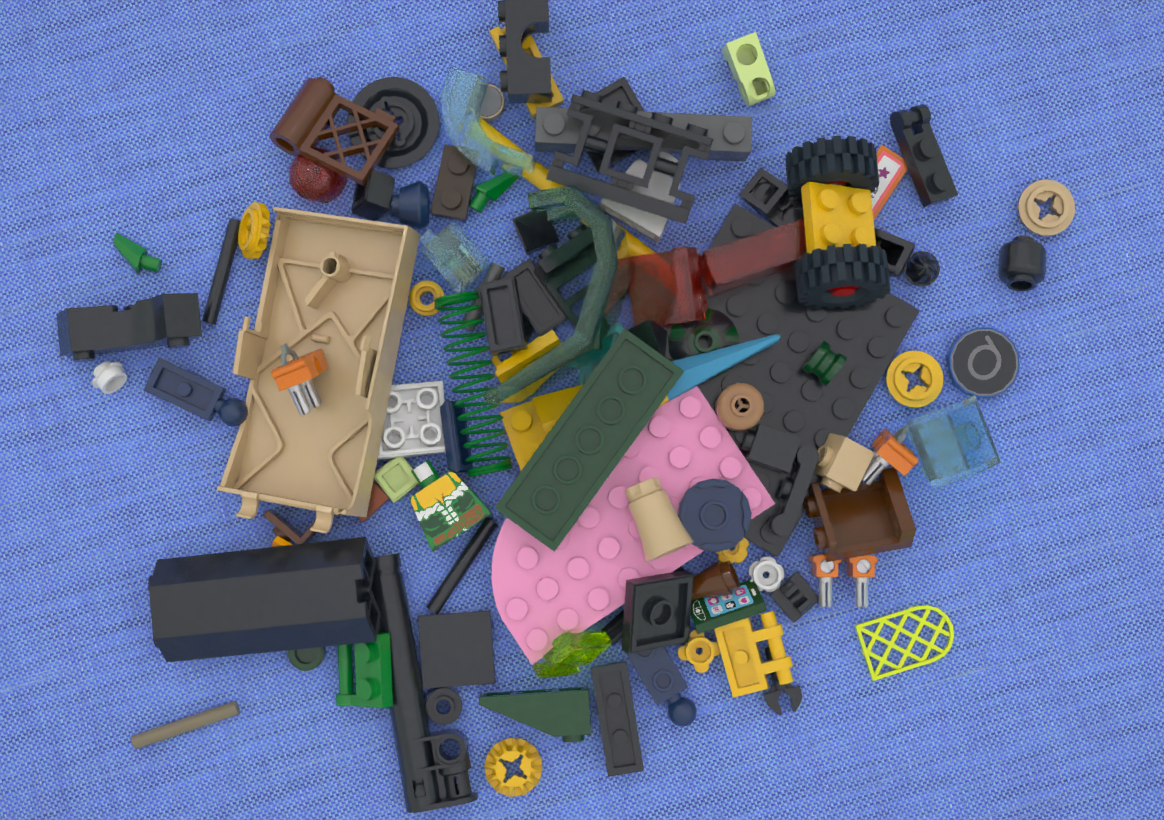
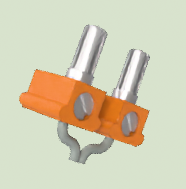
(298, 377)
(892, 451)
(858, 567)

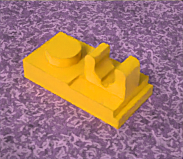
(523, 358)

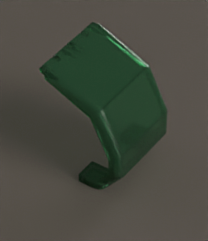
(600, 306)

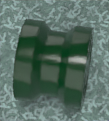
(824, 363)

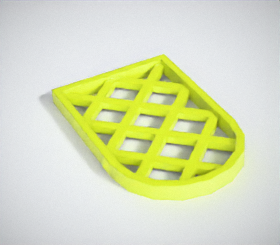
(922, 621)

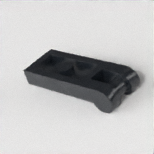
(922, 155)

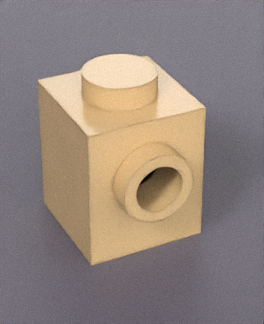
(842, 463)

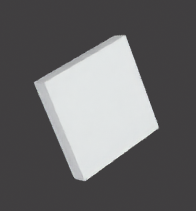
(413, 421)

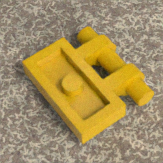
(743, 659)

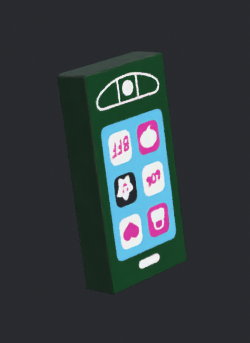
(726, 609)

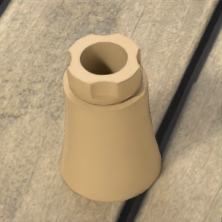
(656, 520)

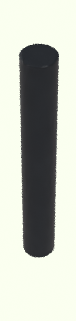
(222, 272)
(461, 565)

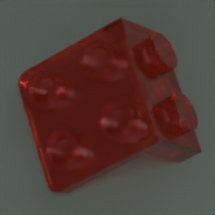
(668, 287)

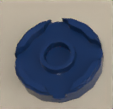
(715, 514)

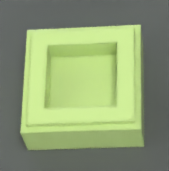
(396, 478)

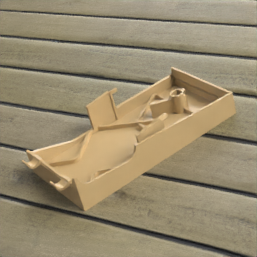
(338, 290)

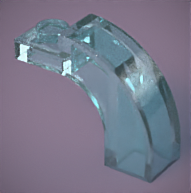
(461, 111)

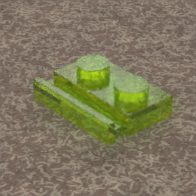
(570, 652)

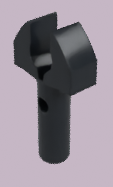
(772, 696)

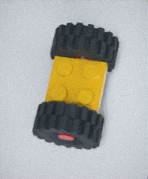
(842, 255)

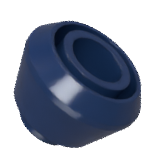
(413, 205)

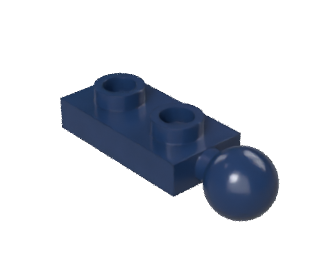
(194, 394)
(664, 683)

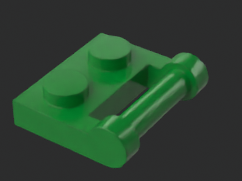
(371, 672)

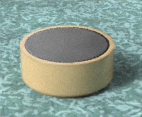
(492, 104)

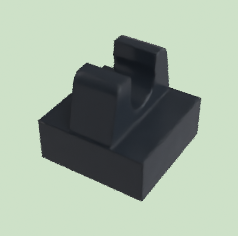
(794, 597)

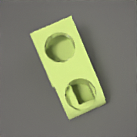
(749, 69)

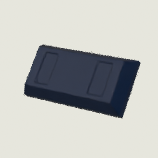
(453, 439)

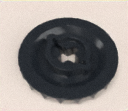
(406, 102)

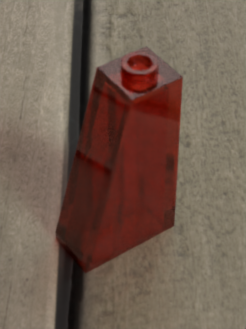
(753, 257)

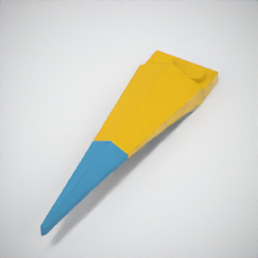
(533, 420)

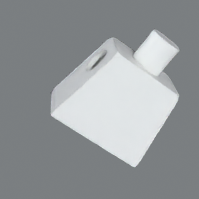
(642, 221)

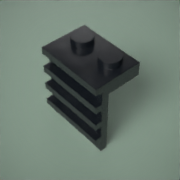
(564, 264)

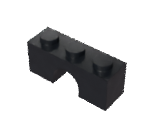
(526, 76)

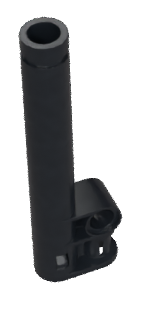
(424, 768)

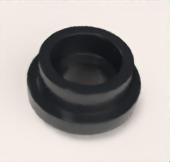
(448, 695)

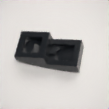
(771, 199)

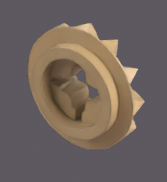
(1061, 205)

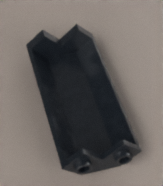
(264, 600)

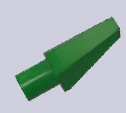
(491, 190)
(136, 255)

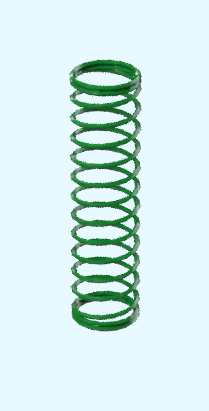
(456, 299)

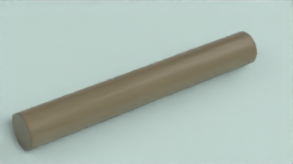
(185, 725)

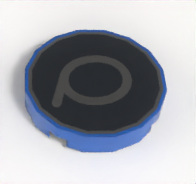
(983, 362)

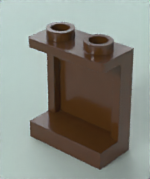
(861, 521)

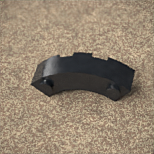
(145, 325)

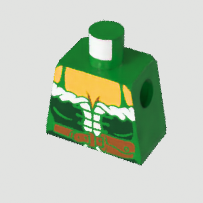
(445, 505)

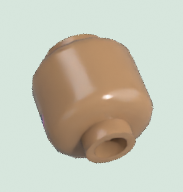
(732, 417)

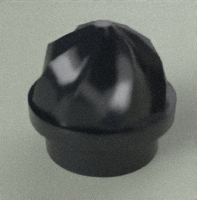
(922, 269)

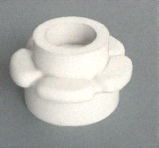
(109, 377)
(775, 571)

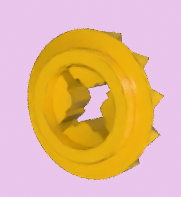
(254, 230)
(930, 375)
(509, 750)

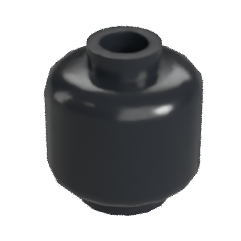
(1022, 263)

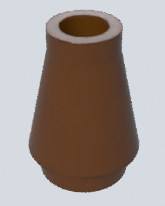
(715, 581)

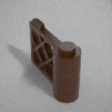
(310, 116)

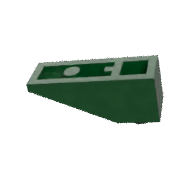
(552, 711)

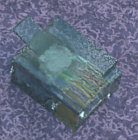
(454, 256)

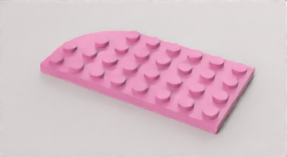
(586, 576)

